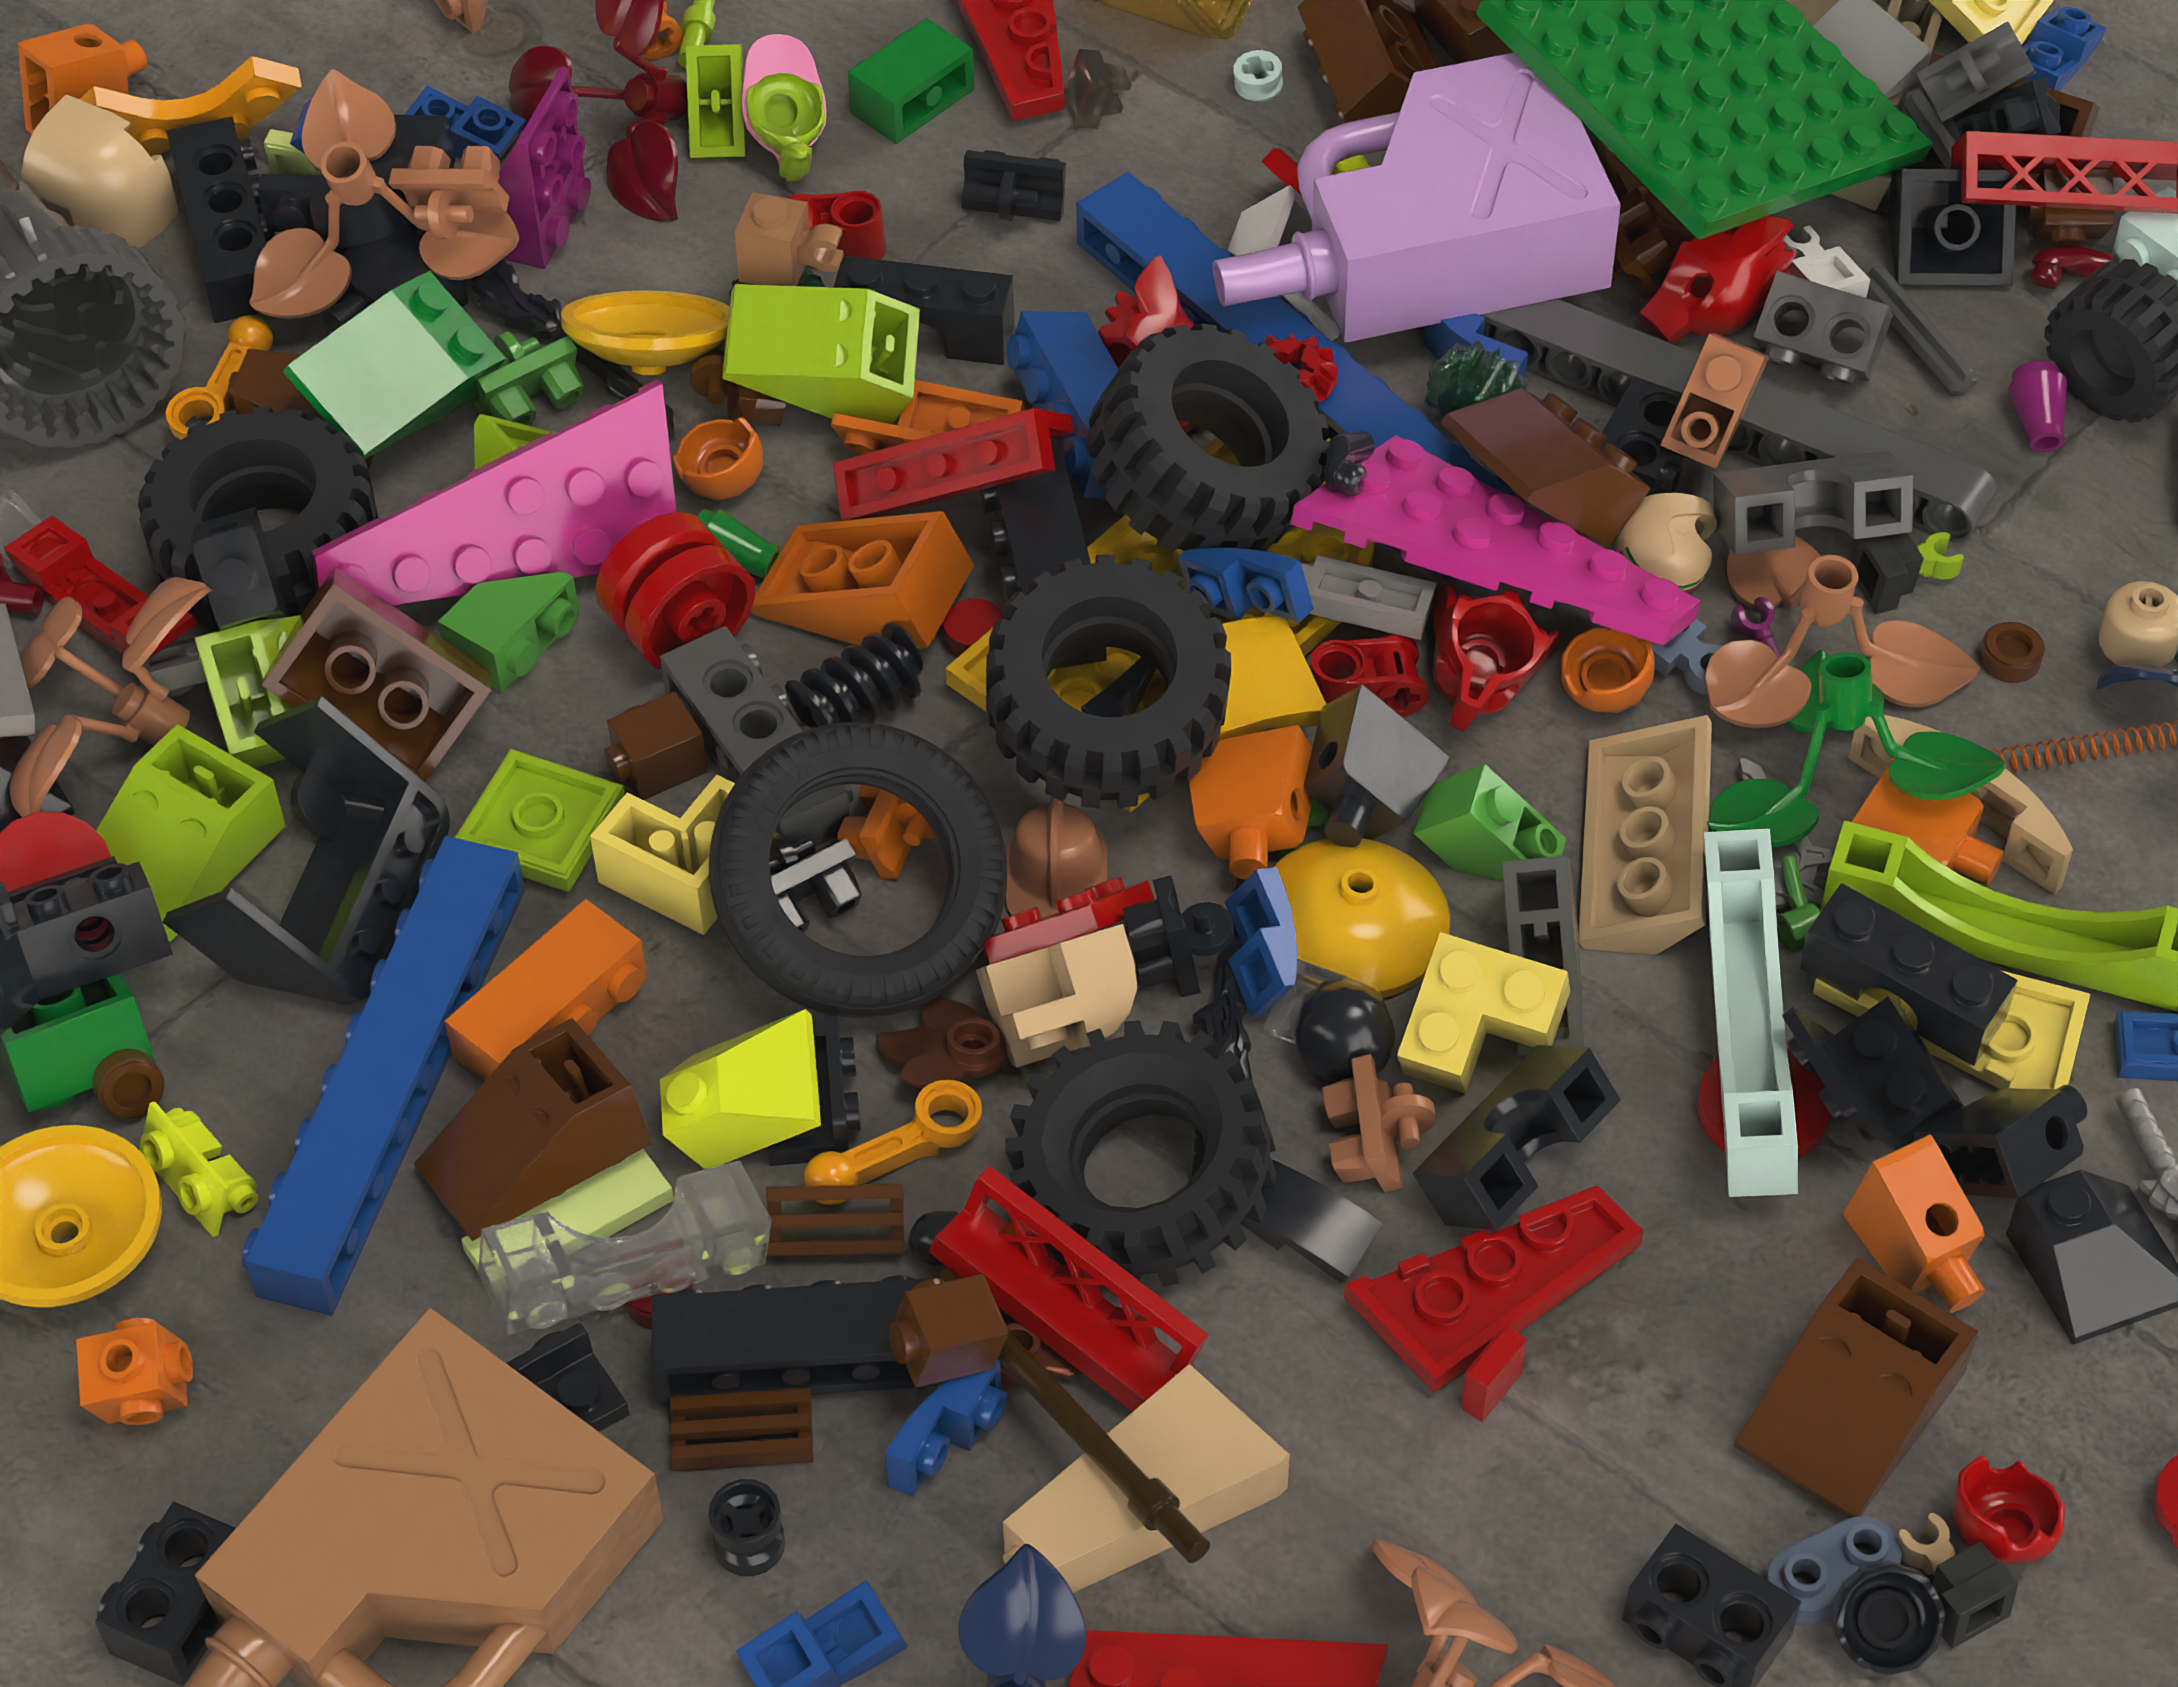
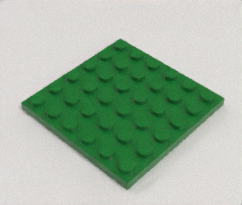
(1712, 100)

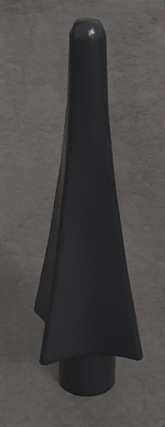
(1124, 694)

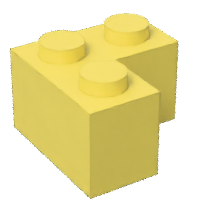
(662, 856)
(1472, 994)

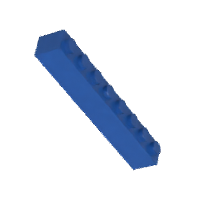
(383, 1079)

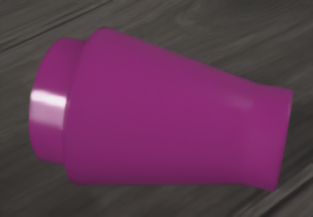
(2040, 402)

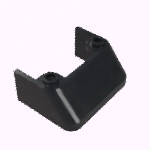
(373, 838)

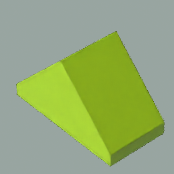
(715, 101)

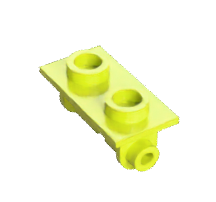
(180, 1151)

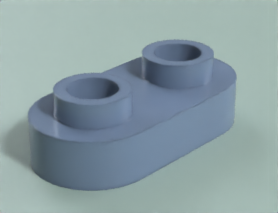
(1831, 1560)

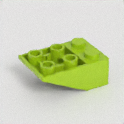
(824, 348)
(233, 669)
(190, 819)

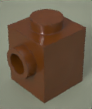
(2071, 225)
(655, 746)
(947, 1329)

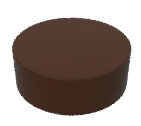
(2011, 652)
(128, 1083)

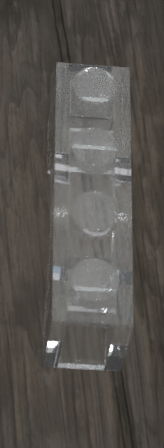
(550, 1272)

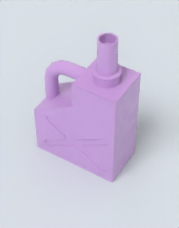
(1475, 208)

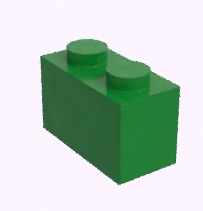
(911, 80)

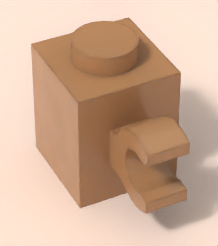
(777, 242)

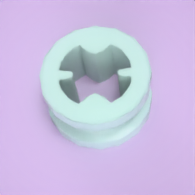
(1261, 63)

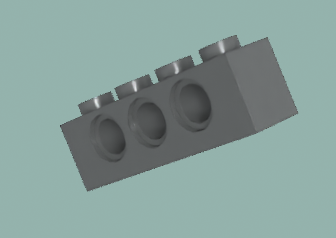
(745, 719)

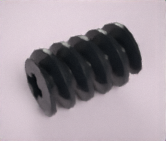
(859, 680)

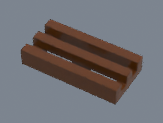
(894, 1219)
(741, 1418)

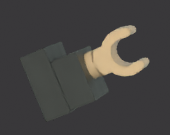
(1970, 1584)

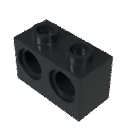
(1639, 430)
(162, 1587)
(1722, 1599)

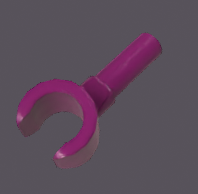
(1761, 631)

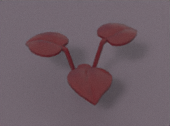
(645, 165)

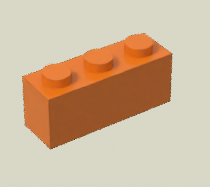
(568, 973)

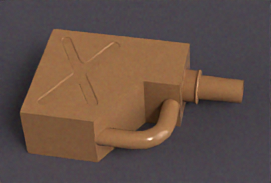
(430, 1513)

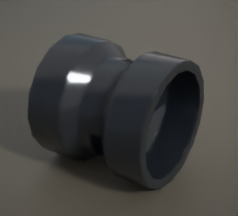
(741, 1511)

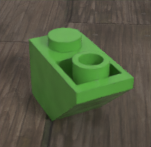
(511, 622)
(1480, 822)

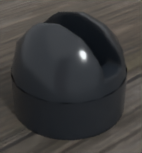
(924, 1232)

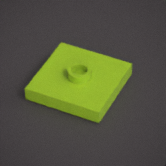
(542, 815)

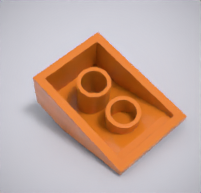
(866, 574)

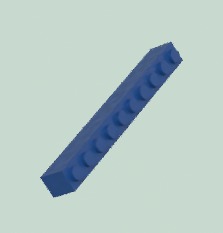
(1131, 224)

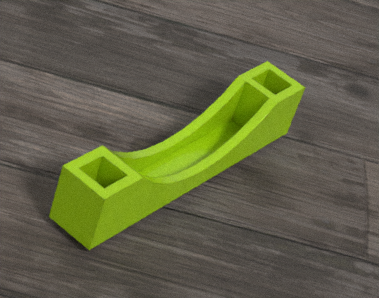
(2105, 951)

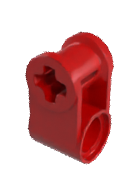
(858, 217)
(1345, 665)

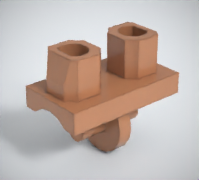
(450, 195)
(1381, 1120)

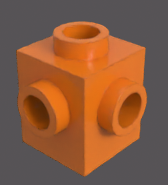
(133, 1372)

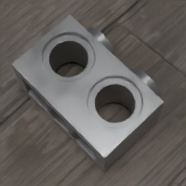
(1828, 314)

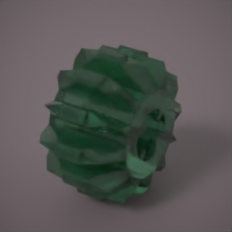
(1469, 377)

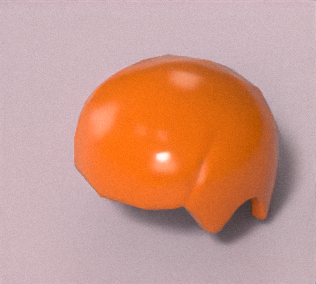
(719, 458)
(1607, 670)

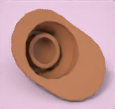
(1053, 857)

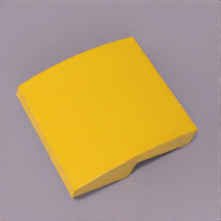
(1268, 679)

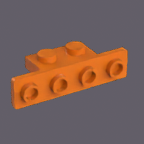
(930, 412)

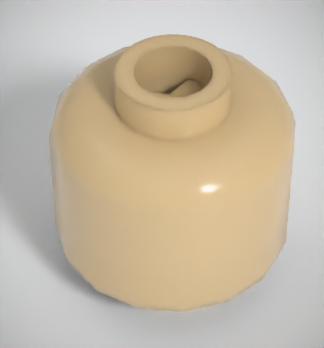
(2140, 625)

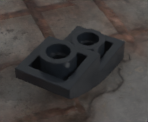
(1314, 1223)

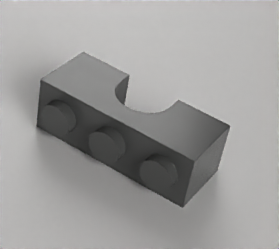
(1855, 493)

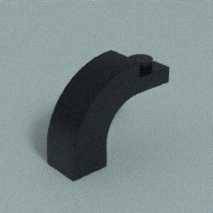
(300, 201)

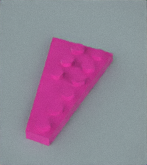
(522, 515)
(1489, 537)

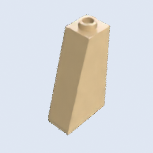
(1187, 1439)

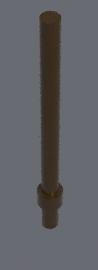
(1148, 1498)

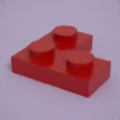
(1076, 916)

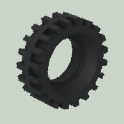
(1128, 1081)

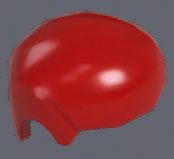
(2008, 1511)

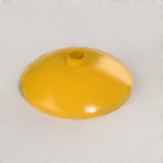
(647, 327)
(1371, 935)
(78, 1186)

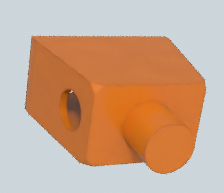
(71, 65)
(1253, 797)
(1938, 827)
(1919, 1223)

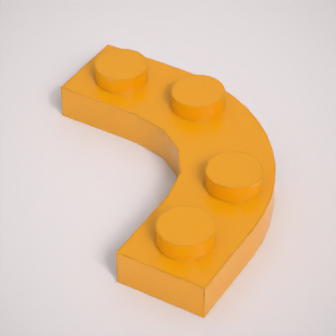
(245, 95)

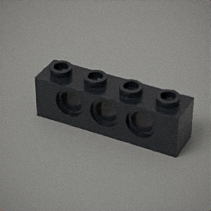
(221, 211)

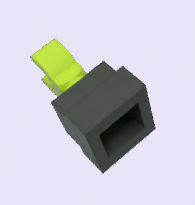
(1891, 566)

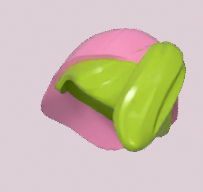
(783, 102)

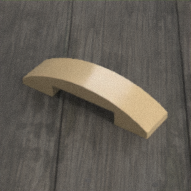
(2034, 837)

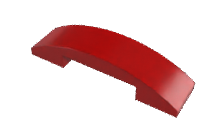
(65, 567)

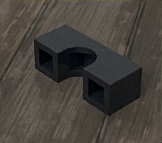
(963, 305)
(1950, 991)
(1480, 1168)

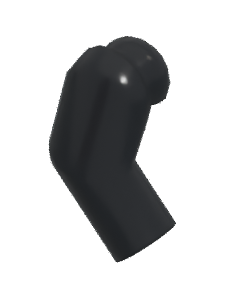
(1340, 465)

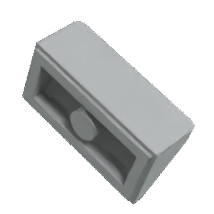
(1875, 44)

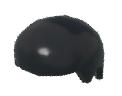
(1342, 1023)
(1888, 1617)

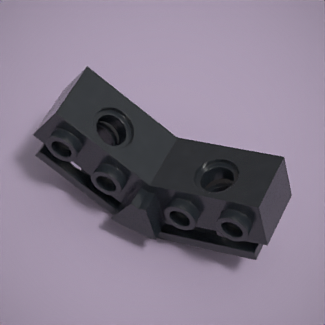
(75, 933)

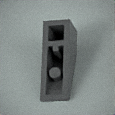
(1545, 930)

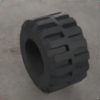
(2119, 340)

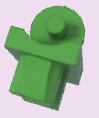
(527, 372)

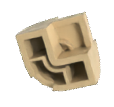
(98, 173)
(1060, 994)

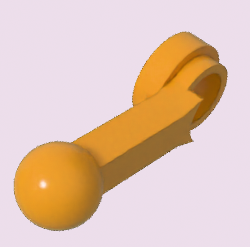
(243, 334)
(905, 1144)

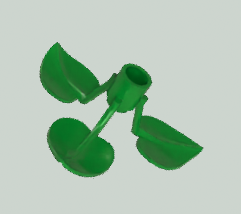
(1842, 698)

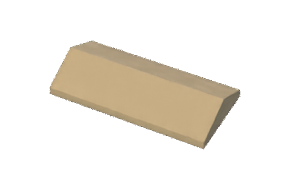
(1646, 838)

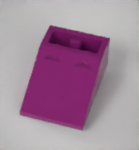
(546, 175)

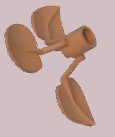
(340, 136)
(1760, 690)
(141, 710)
(1451, 1609)

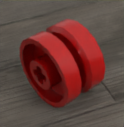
(673, 585)

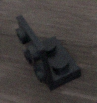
(1874, 1073)

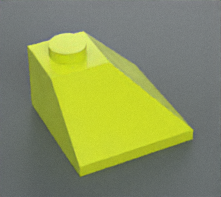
(743, 1093)

